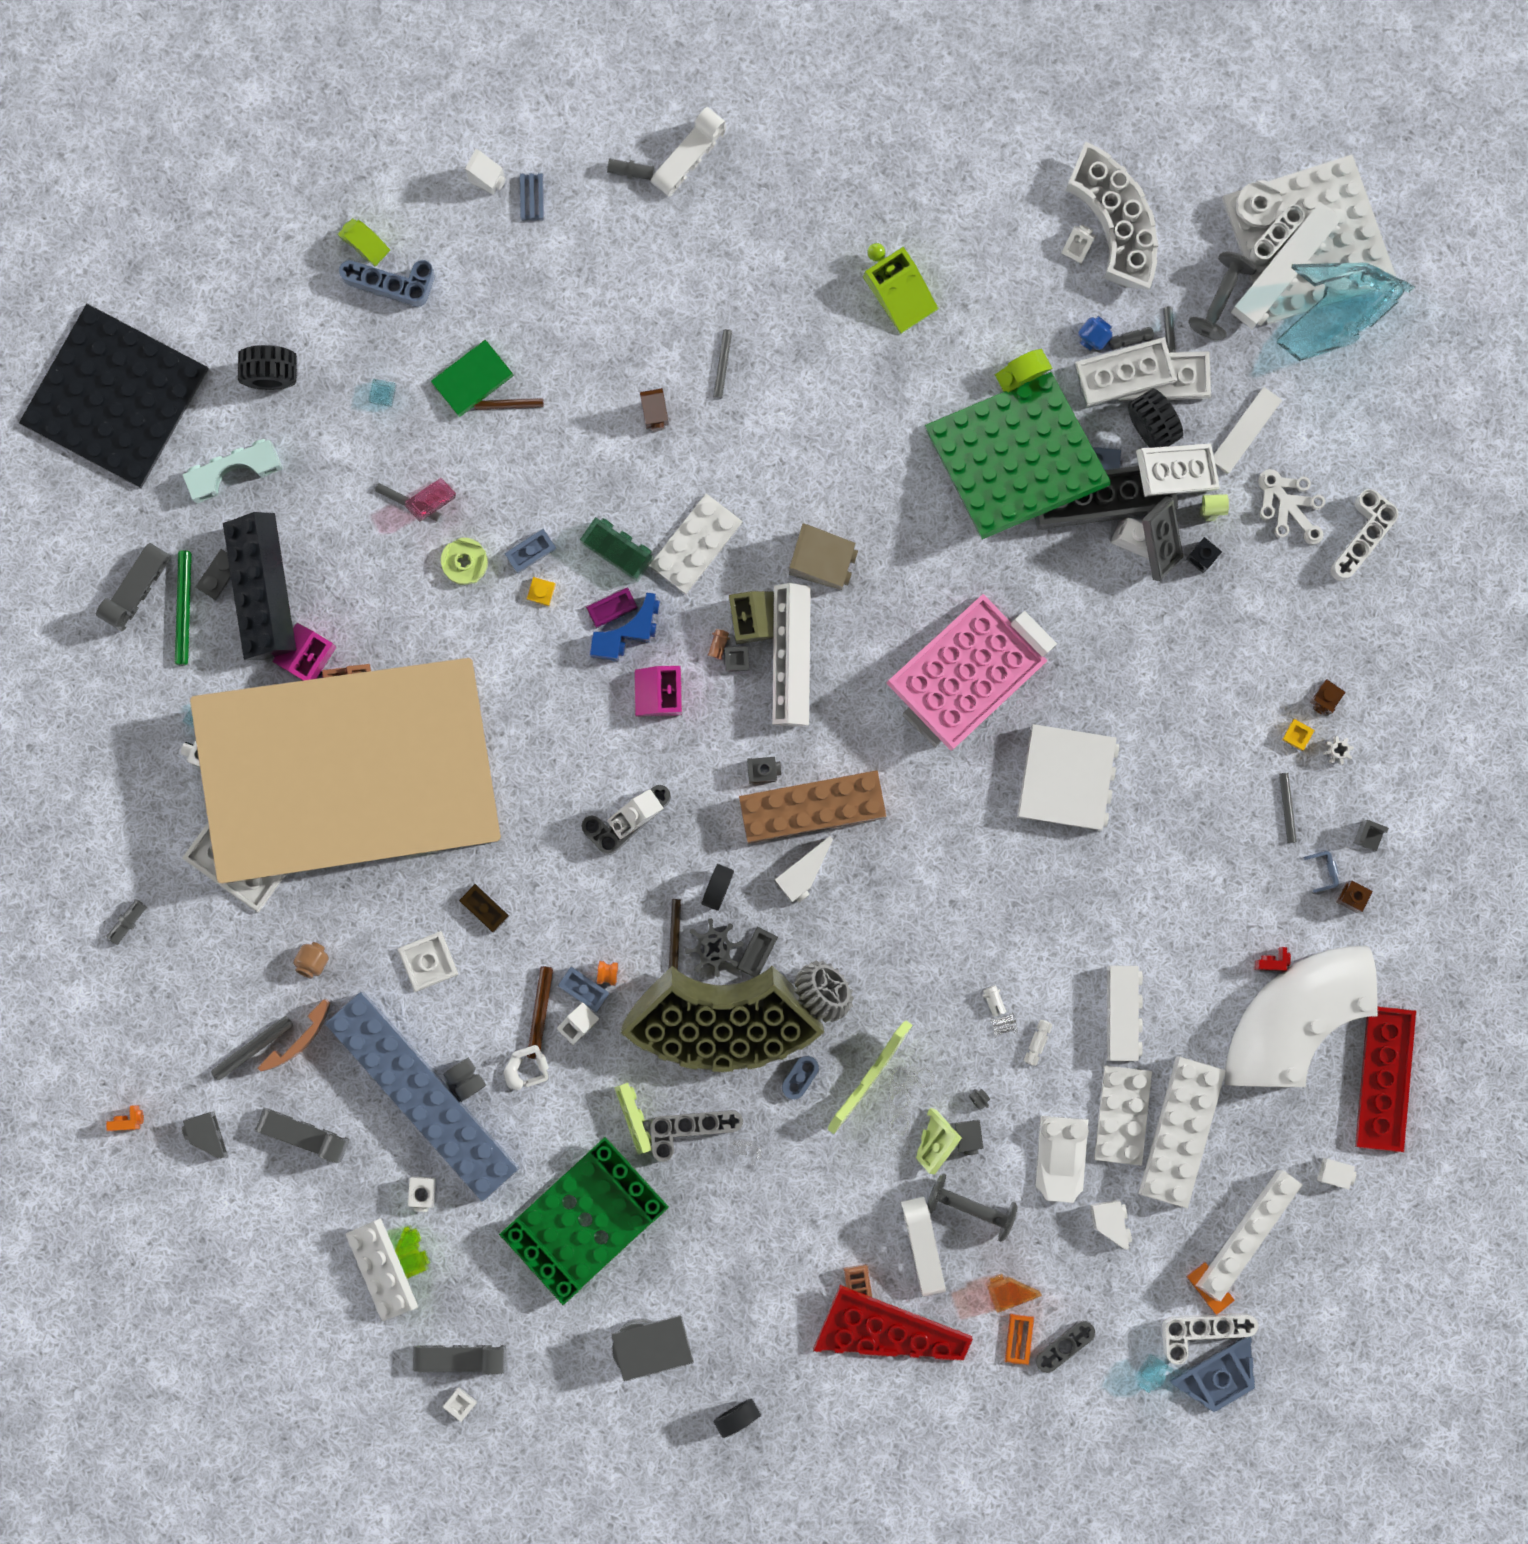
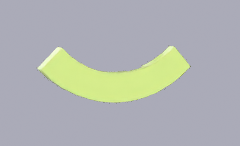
(870, 1077)

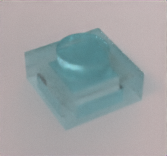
(382, 392)

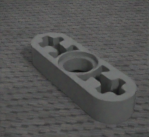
(1065, 1356)

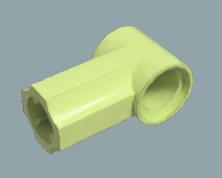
(1214, 506)

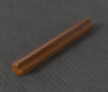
(540, 1008)

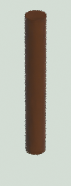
(510, 404)

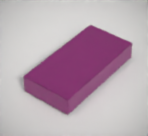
(611, 607)

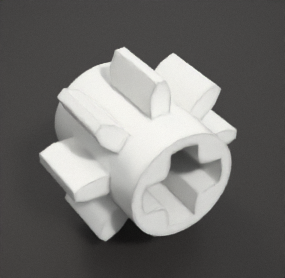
(1336, 756)

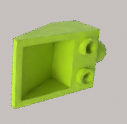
(901, 293)

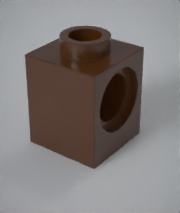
(1354, 896)

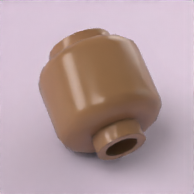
(311, 960)

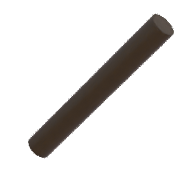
(674, 933)

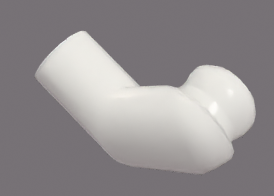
(511, 1075)

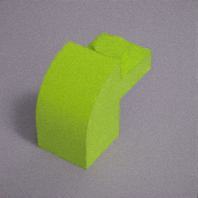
(364, 241)
(1023, 369)

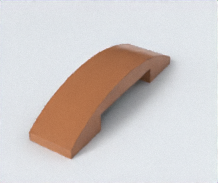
(318, 1016)

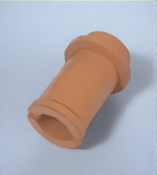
(718, 643)

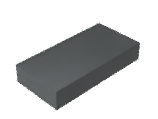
(757, 952)

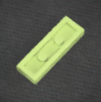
(634, 1118)

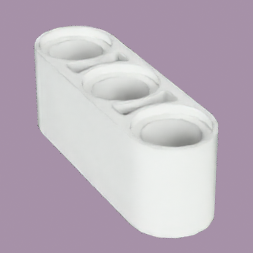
(1284, 227)

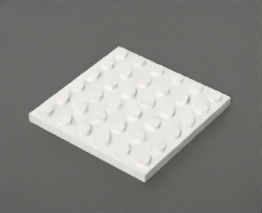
(1357, 241)

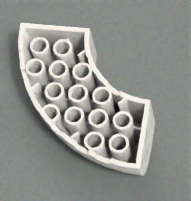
(1297, 1014)

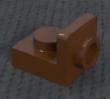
(1327, 698)

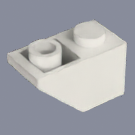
(635, 814)
(1109, 1220)

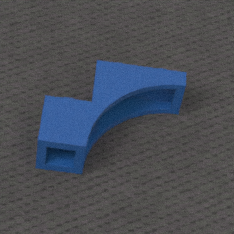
(609, 644)

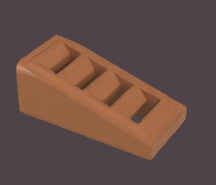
(857, 1270)

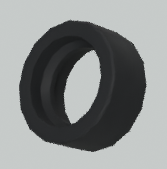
(717, 887)
(737, 1418)

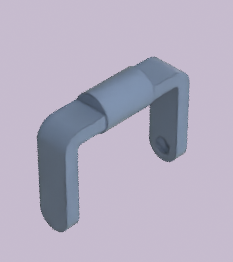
(1332, 869)

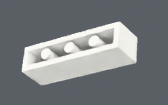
(1123, 1013)

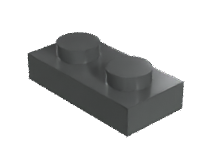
(216, 576)

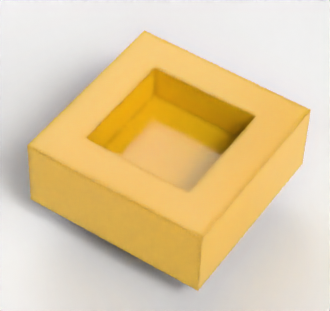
(541, 591)
(1298, 735)

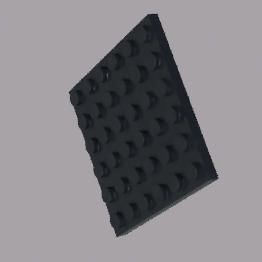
(113, 395)

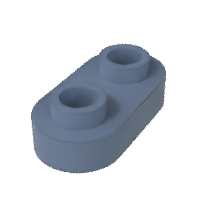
(800, 1077)

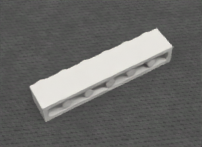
(1279, 274)
(791, 655)
(1249, 1235)

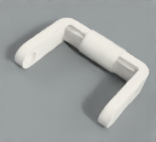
(541, 1061)

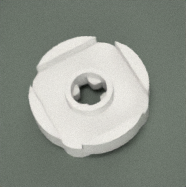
(1254, 192)

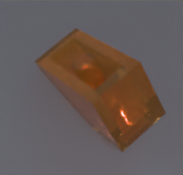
(1009, 1292)

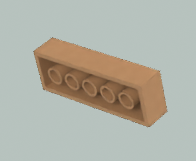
(812, 807)

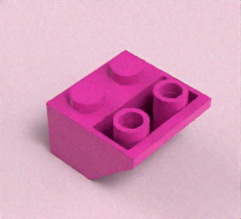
(310, 654)
(658, 691)

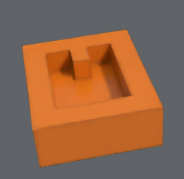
(123, 1123)

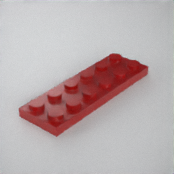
(1386, 1079)

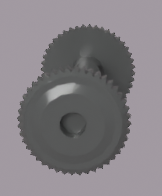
(1236, 264)
(972, 1207)

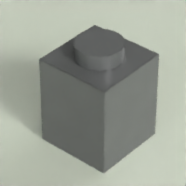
(971, 1136)

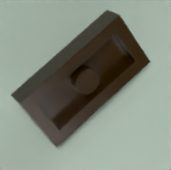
(484, 908)

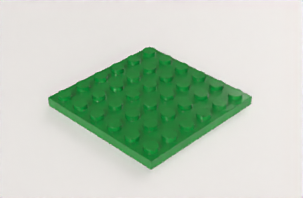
(1017, 455)

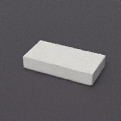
(1033, 633)

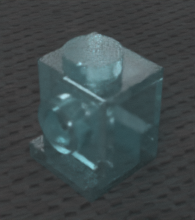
(1152, 1373)

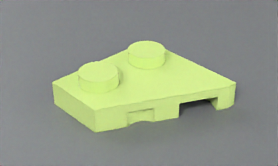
(936, 1142)

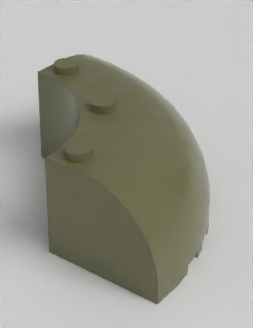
(721, 1024)

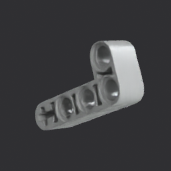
(697, 1128)

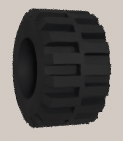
(267, 367)
(1155, 419)

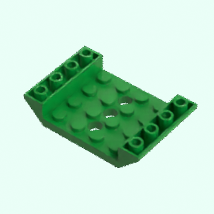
(562, 1249)

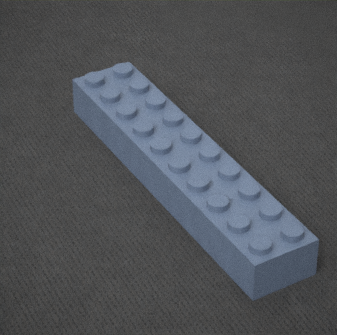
(422, 1096)

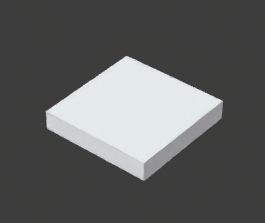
(428, 961)

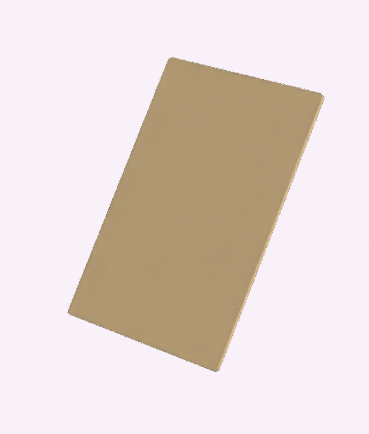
(344, 769)

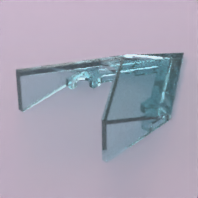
(1352, 300)

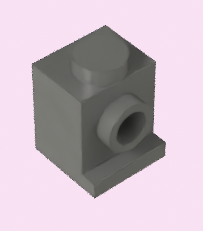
(757, 776)

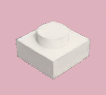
(460, 1404)

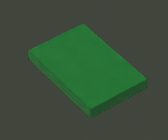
(472, 378)

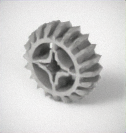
(823, 991)

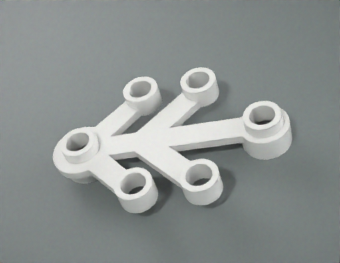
(1288, 503)

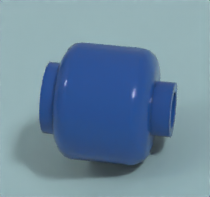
(1095, 333)

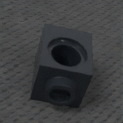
(1203, 555)

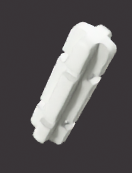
(1038, 1042)

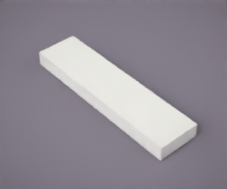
(1246, 430)

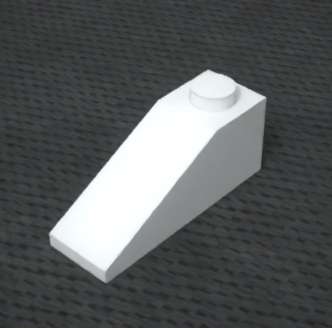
(800, 877)

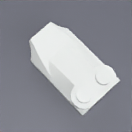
(1061, 1158)

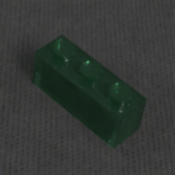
(617, 548)

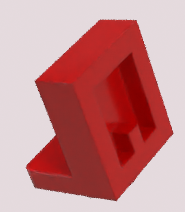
(1270, 963)

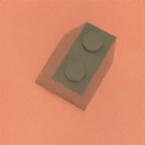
(822, 557)

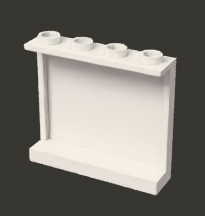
(1068, 777)

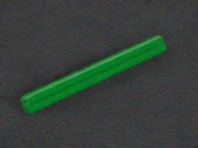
(183, 607)

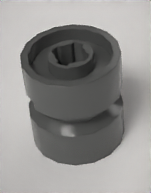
(464, 1079)

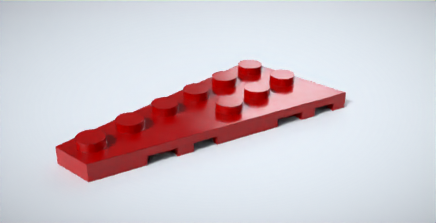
(881, 1329)

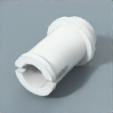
(993, 998)

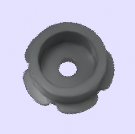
(981, 1099)

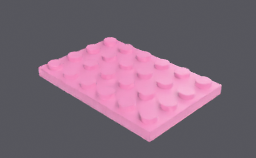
(966, 672)

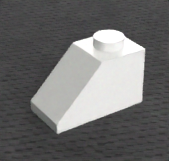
(484, 172)

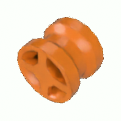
(607, 973)

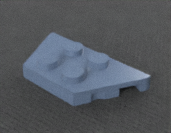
(1220, 1377)

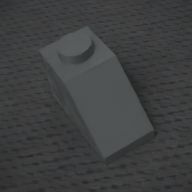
(205, 1134)

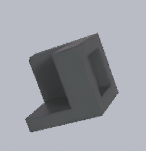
(1370, 834)

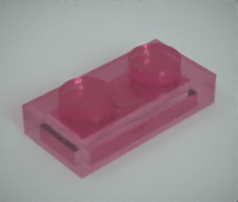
(430, 499)

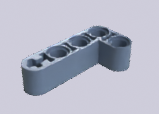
(386, 279)

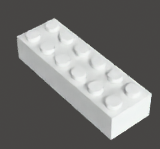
(1182, 1132)

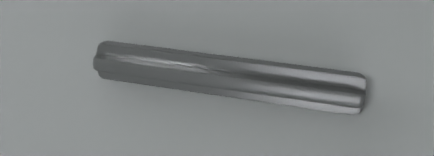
(252, 1048)

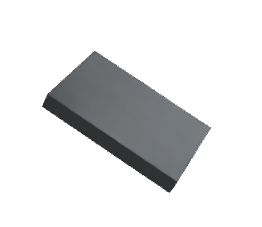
(1162, 538)
(652, 1348)

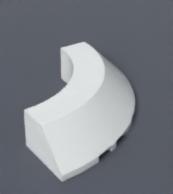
(1123, 214)

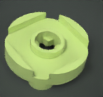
(469, 573)

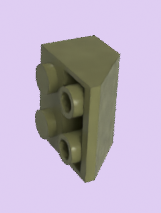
(752, 616)

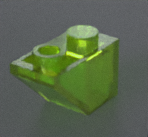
(409, 1253)

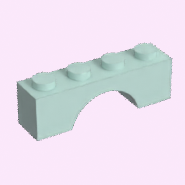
(205, 480)

